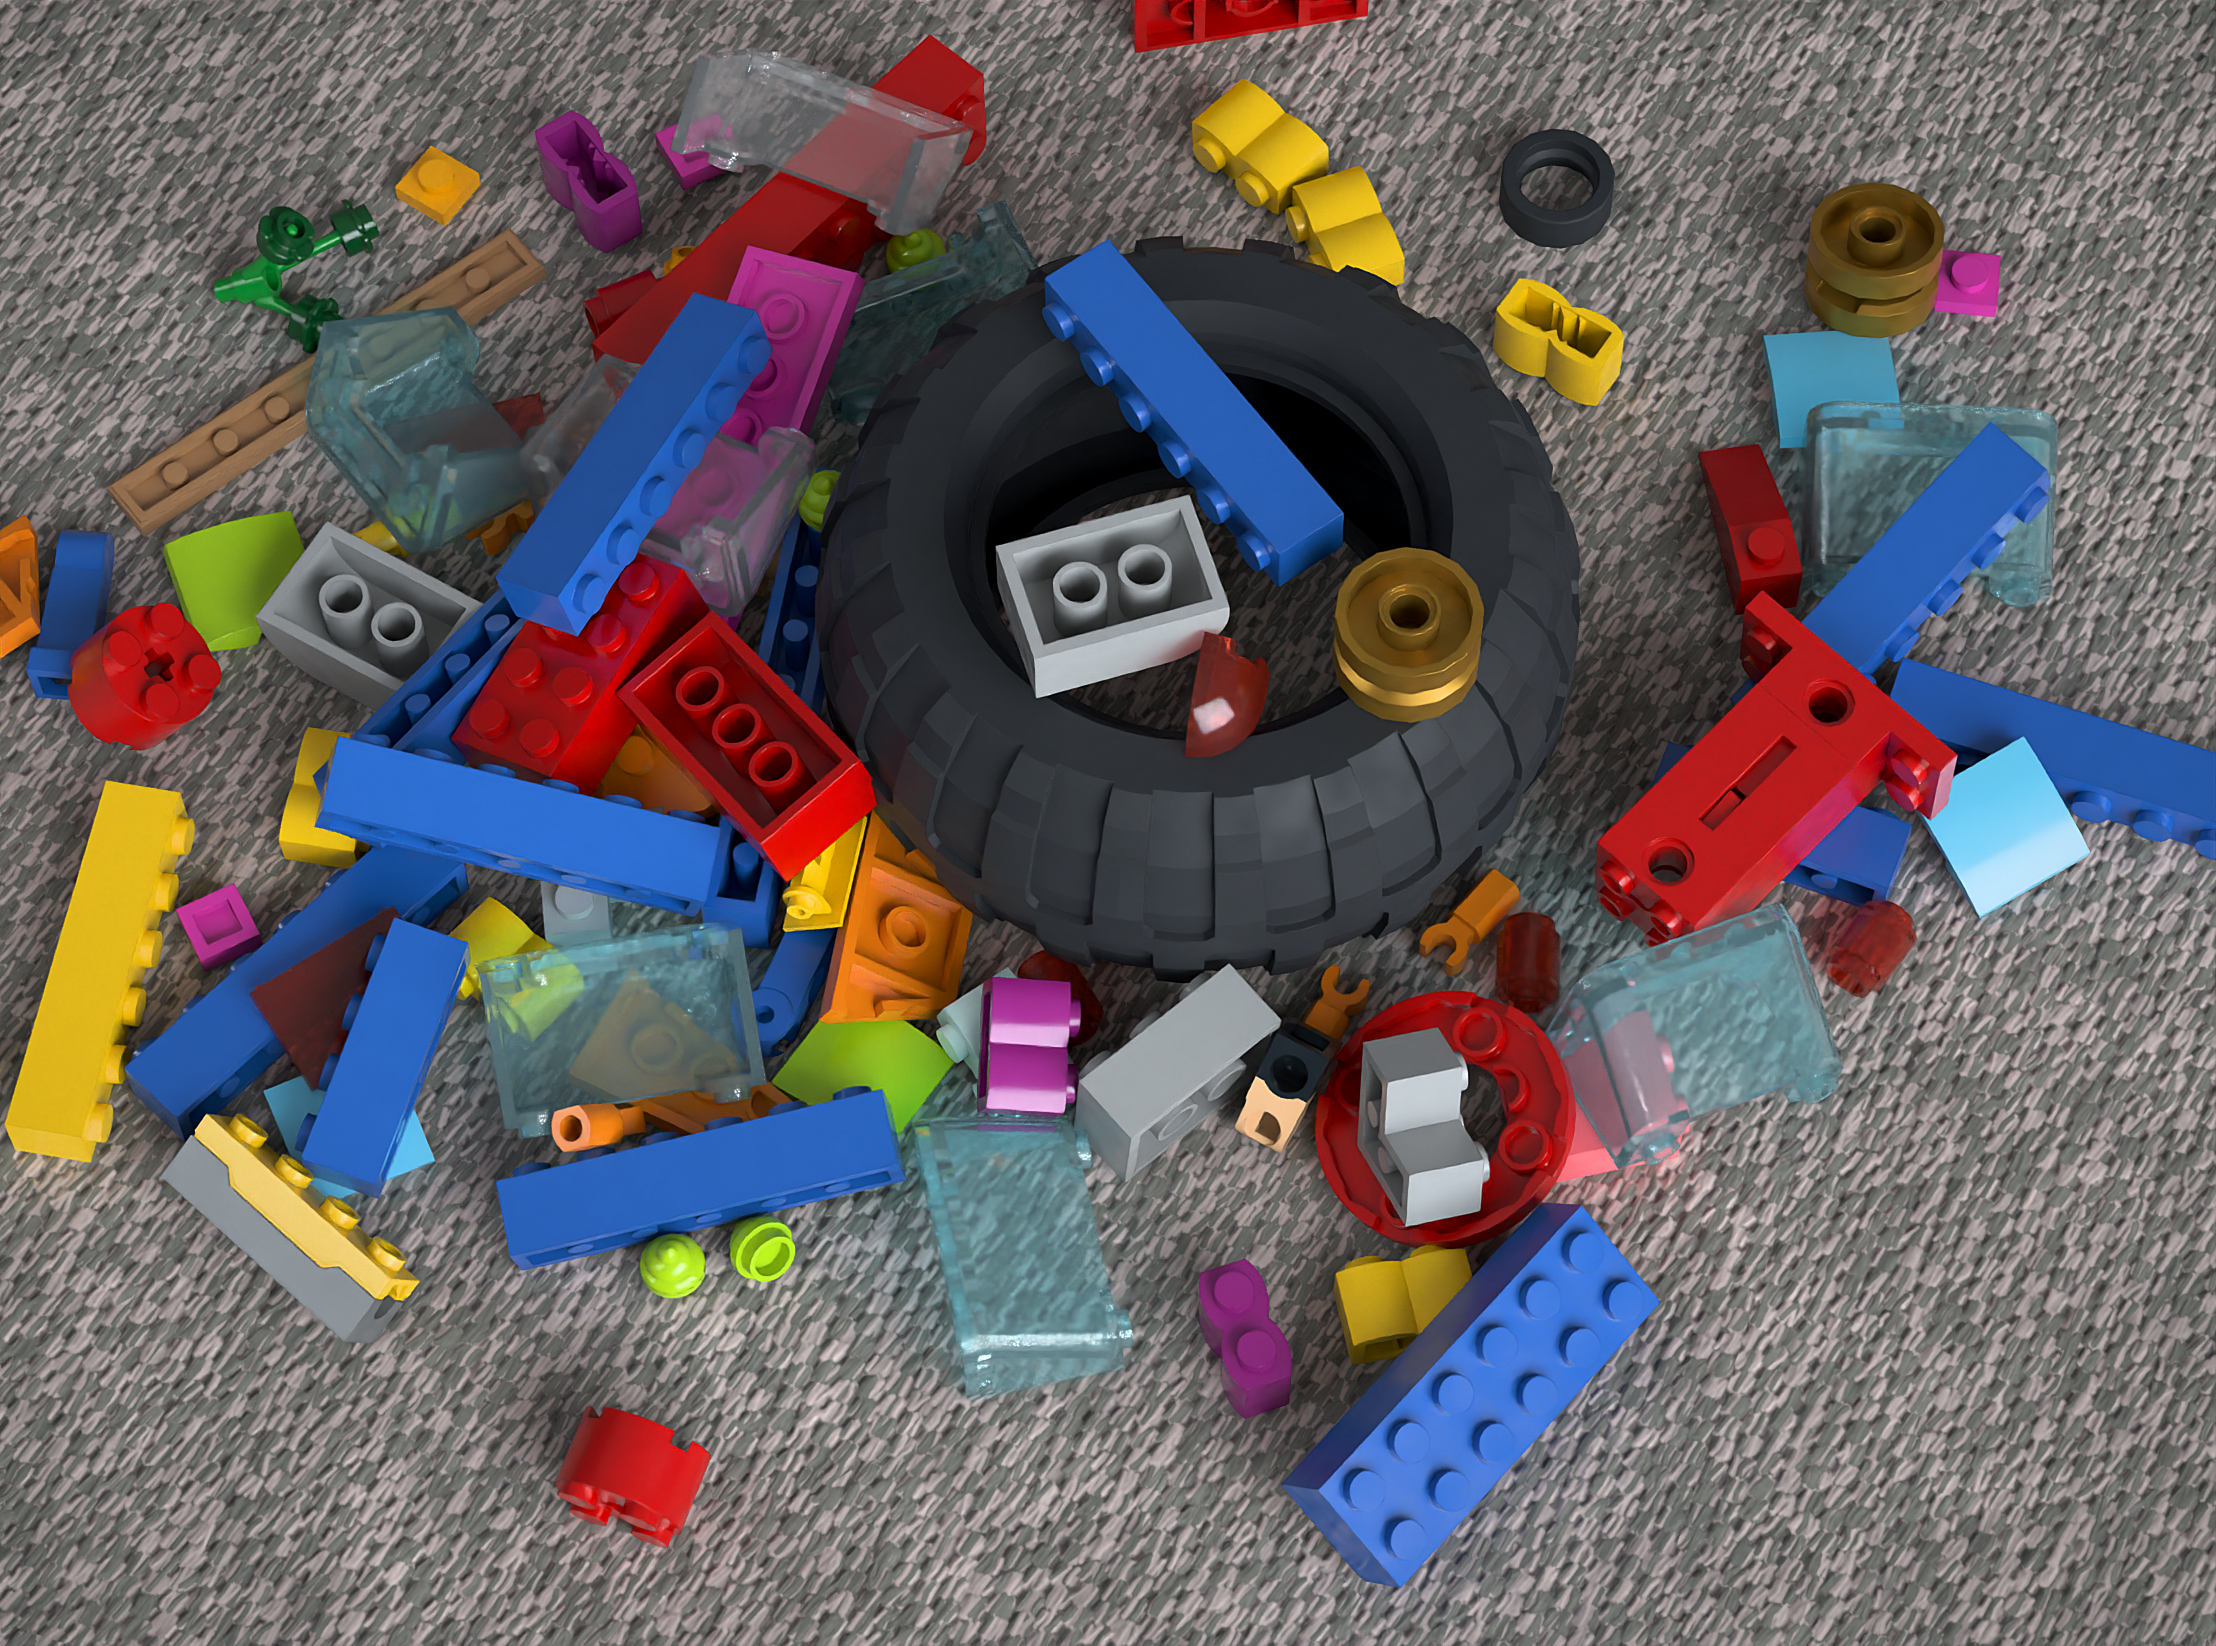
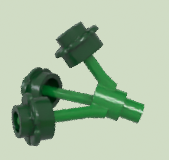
(285, 242)

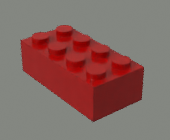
(553, 692)
(750, 745)

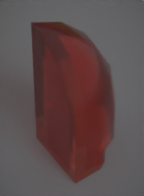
(1225, 698)

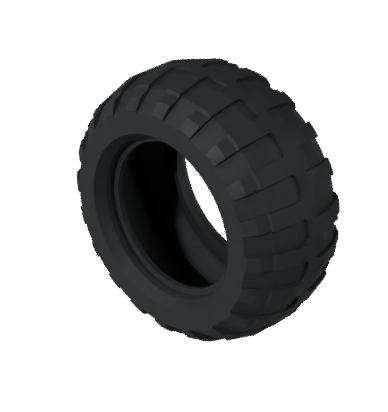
(1103, 824)

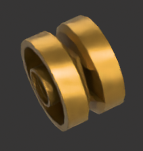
(1873, 260)
(1407, 634)

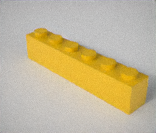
(99, 972)

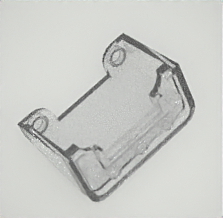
(722, 517)

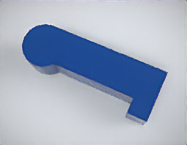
(72, 608)
(791, 985)

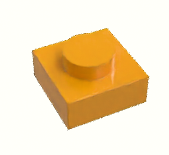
(437, 185)

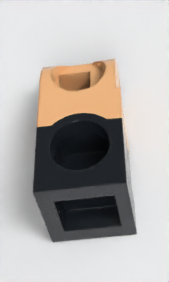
(1286, 1083)

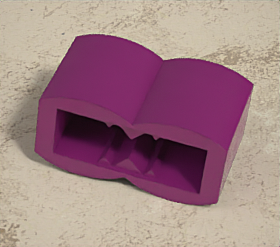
(589, 181)
(1025, 1047)
(1250, 1345)

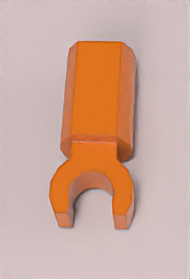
(1471, 919)
(1334, 1008)
(595, 1126)

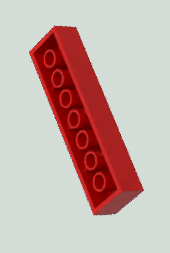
(799, 215)

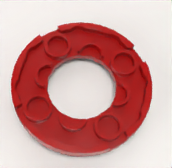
(1528, 1150)

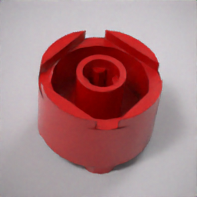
(142, 677)
(631, 1472)

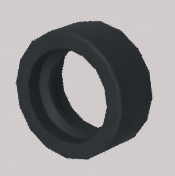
(1548, 226)

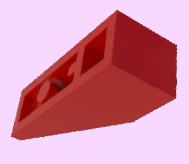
(1751, 526)

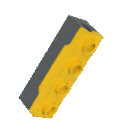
(291, 1227)

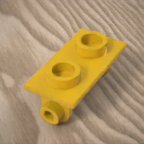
(822, 889)

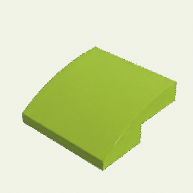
(231, 573)
(869, 1054)

